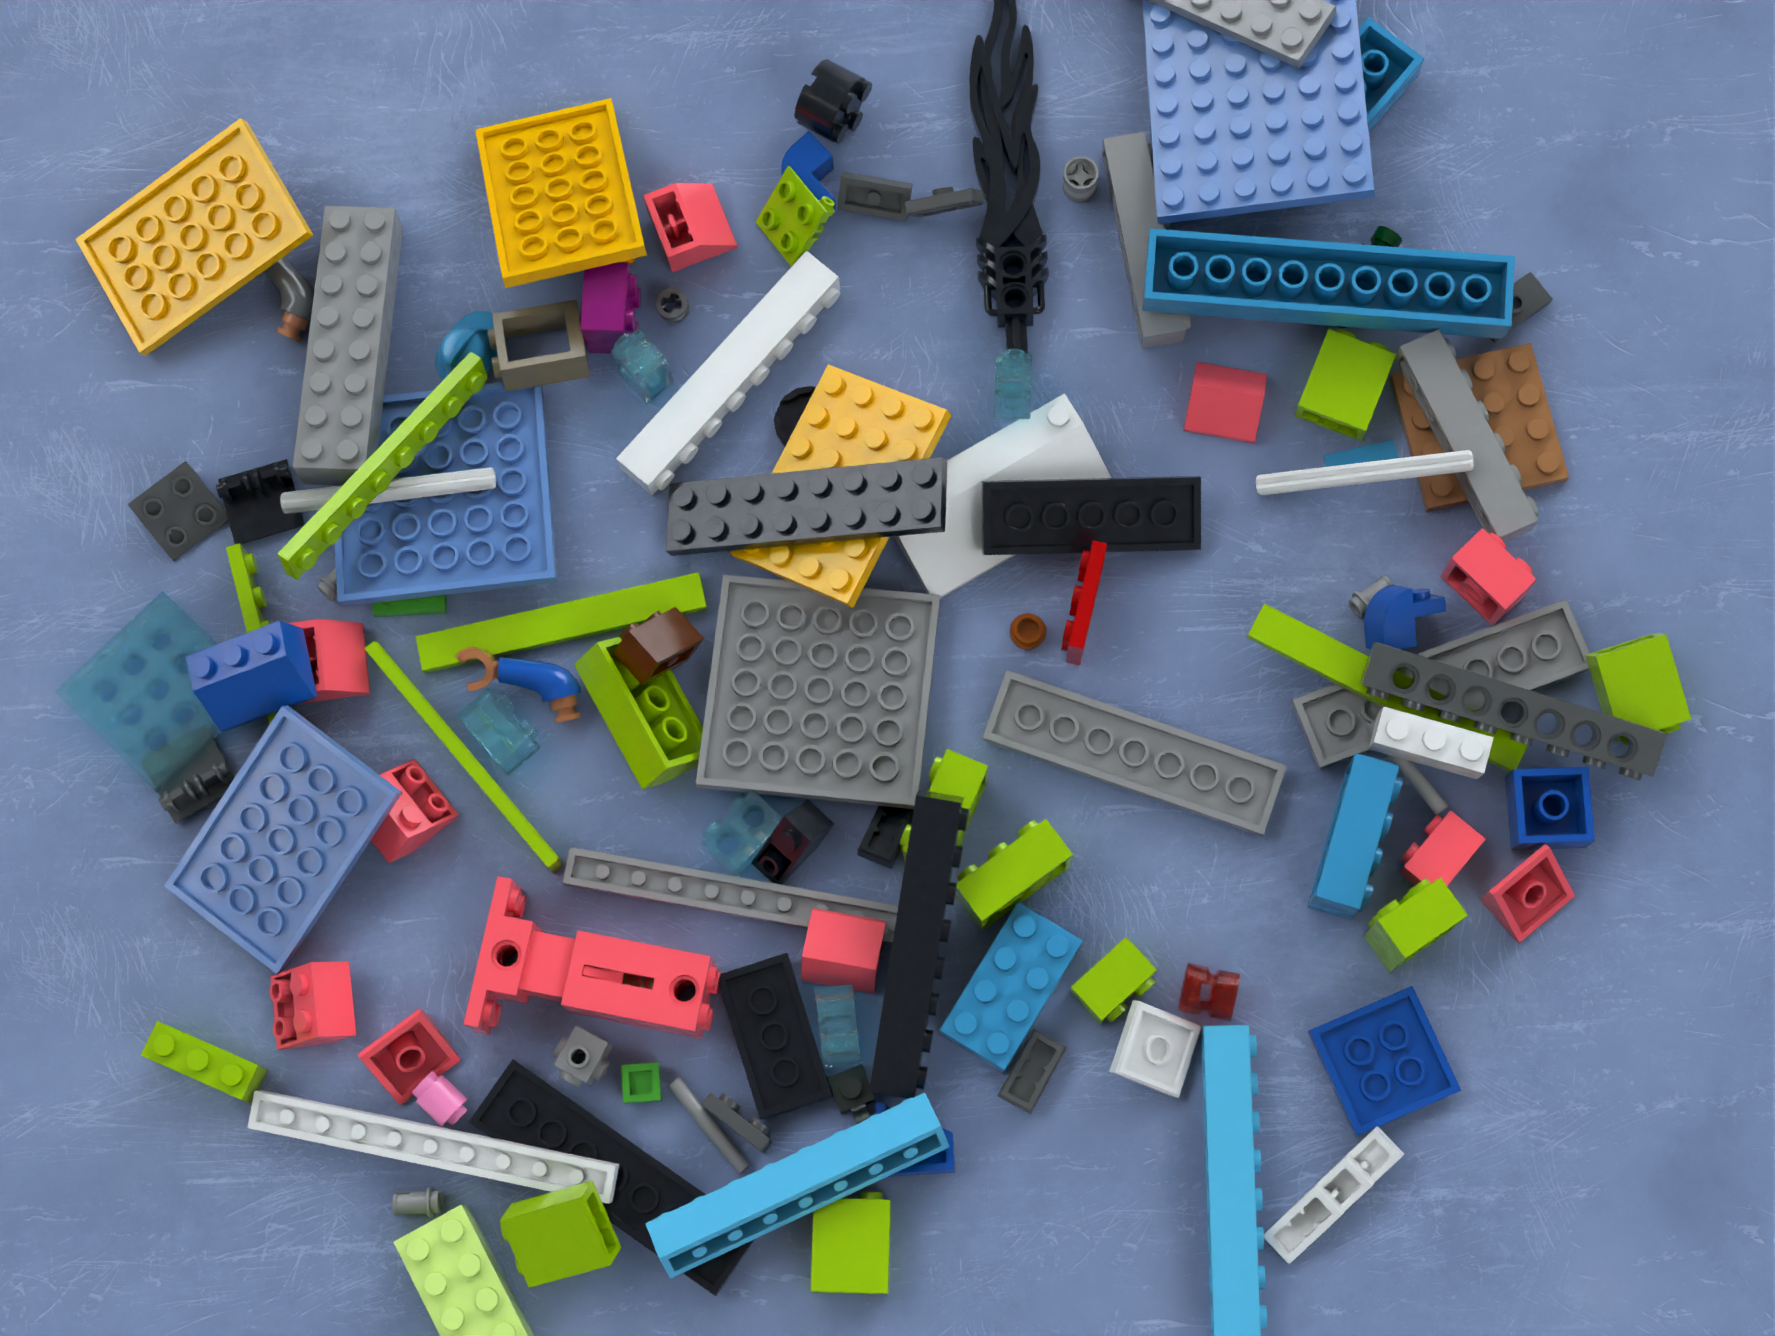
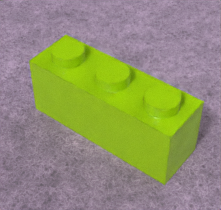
(204, 1062)

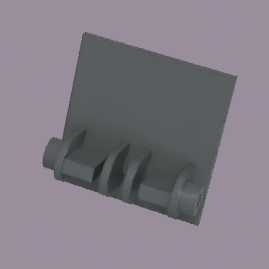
(179, 510)
(197, 783)

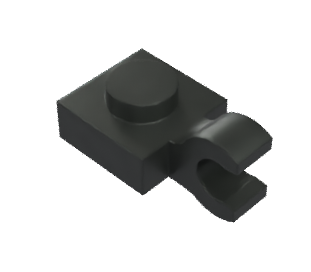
(852, 1092)

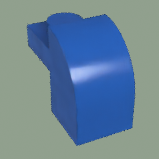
(811, 163)
(1393, 613)

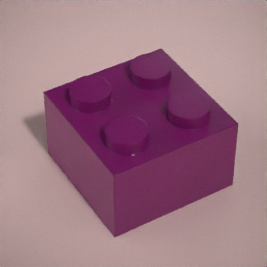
(608, 306)

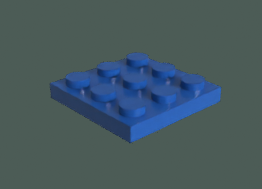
(1384, 1061)

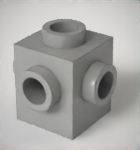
(577, 1044)

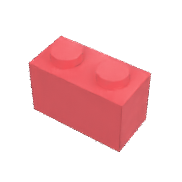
(1443, 853)

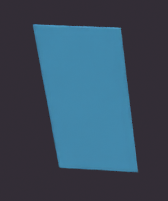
(1373, 452)

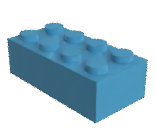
(1387, 69)
(1353, 837)
(1010, 987)

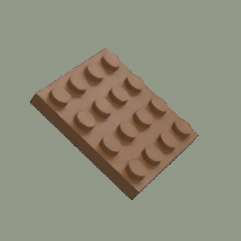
(1517, 410)

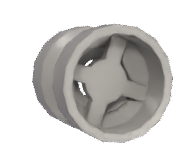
(1080, 170)

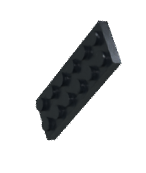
(1071, 513)

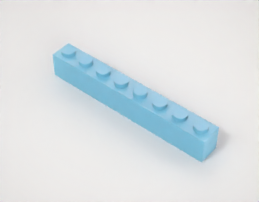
(1231, 1181)
(797, 1185)

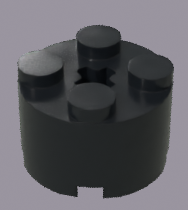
(832, 101)

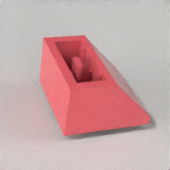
(689, 223)
(336, 658)
(416, 814)
(312, 1005)

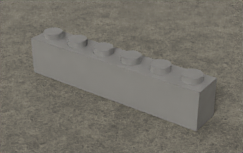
(1133, 199)
(1462, 425)

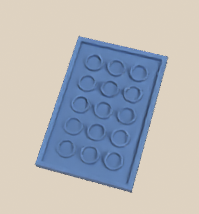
(282, 839)

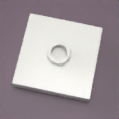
(1155, 1049)

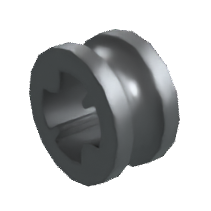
(676, 315)

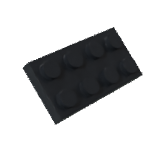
(774, 1036)

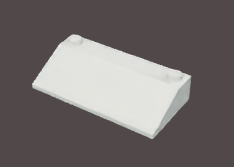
(1037, 448)

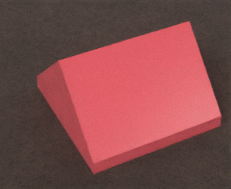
(1225, 402)
(1529, 894)
(842, 950)
(408, 1055)

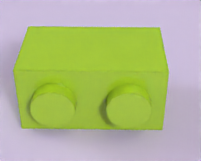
(1114, 982)

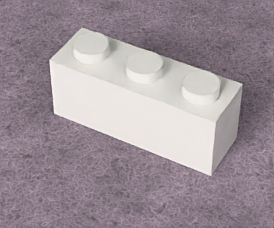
(1431, 743)

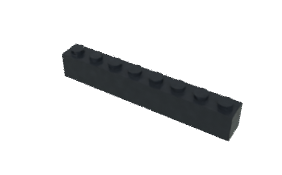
(916, 944)

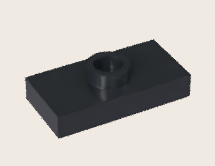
(884, 835)

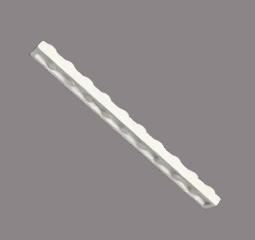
(428, 1144)

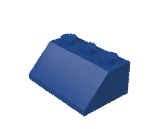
(253, 675)

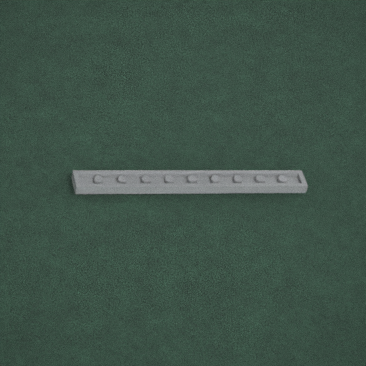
(713, 891)

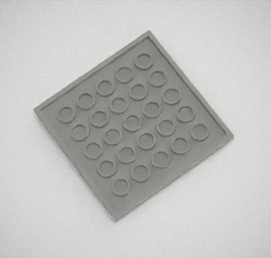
(818, 693)

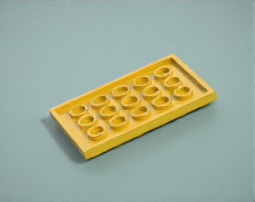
(559, 193)
(193, 237)
(842, 426)

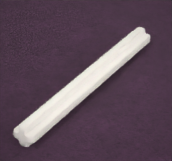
(1365, 472)
(398, 489)

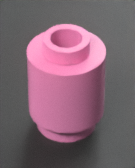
(440, 1099)

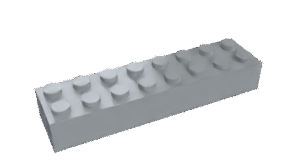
(348, 343)

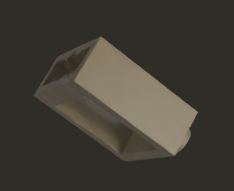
(541, 369)

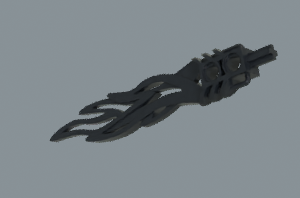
(1021, 219)

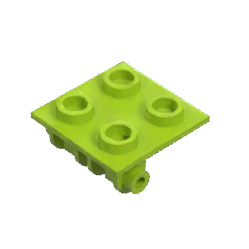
(793, 216)

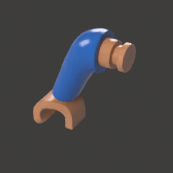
(547, 679)

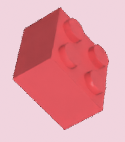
(1488, 576)

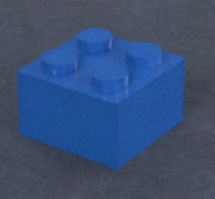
(1549, 808)

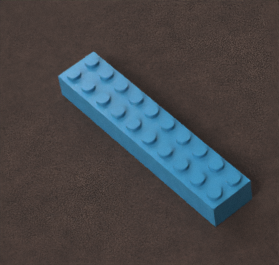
(1328, 283)

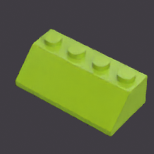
(647, 720)

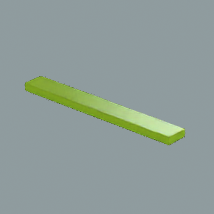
(561, 621)
(1345, 668)
(464, 756)

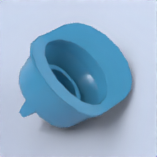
(466, 336)

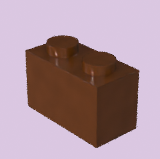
(657, 644)

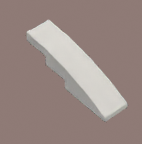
(1333, 1195)

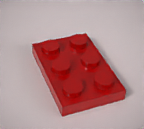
(1083, 602)

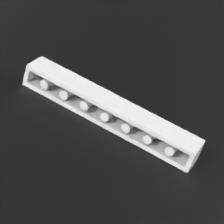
(729, 374)

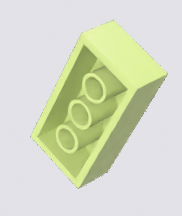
(461, 1278)

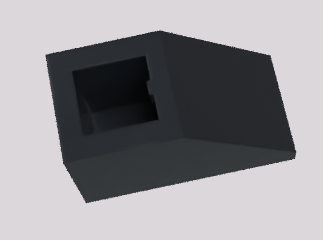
(792, 842)

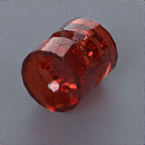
(1222, 992)

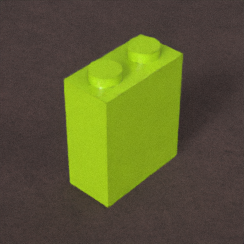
(1345, 384)
(1640, 683)
(560, 1234)
(852, 1246)

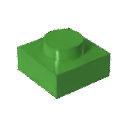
(641, 1083)

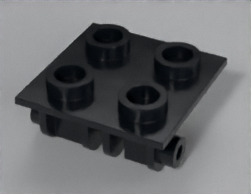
(255, 504)

